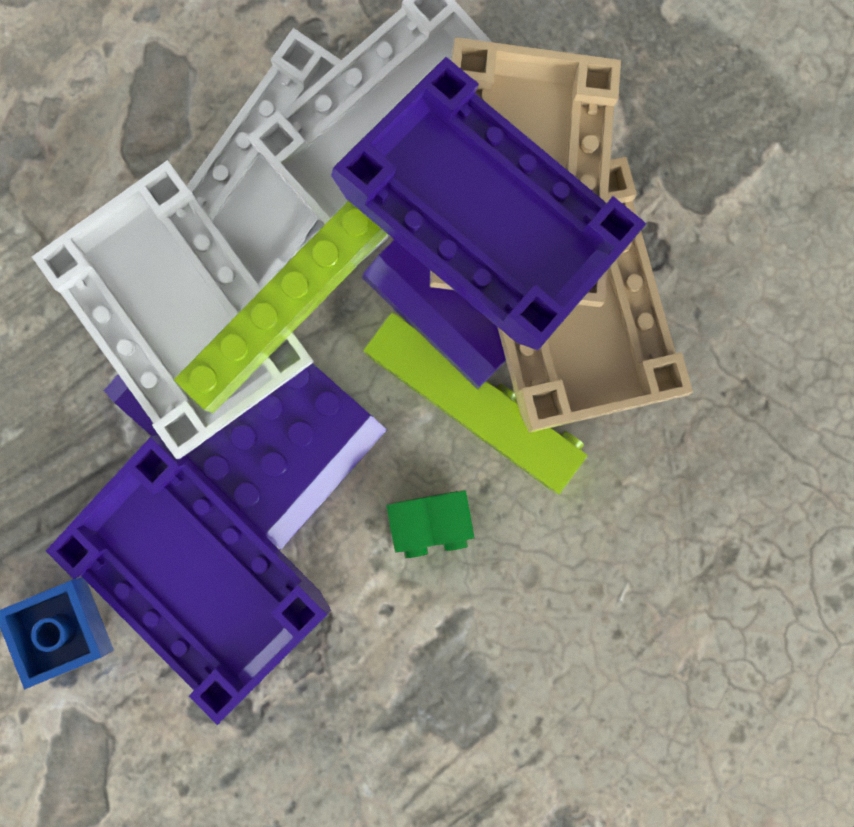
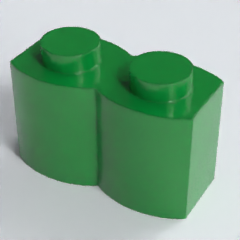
(430, 522)

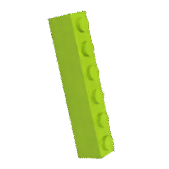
(279, 307)
(485, 412)

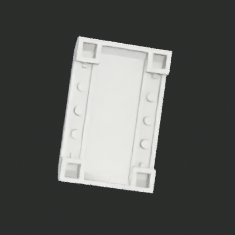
(355, 97)
(240, 188)
(153, 292)

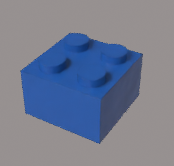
(54, 632)

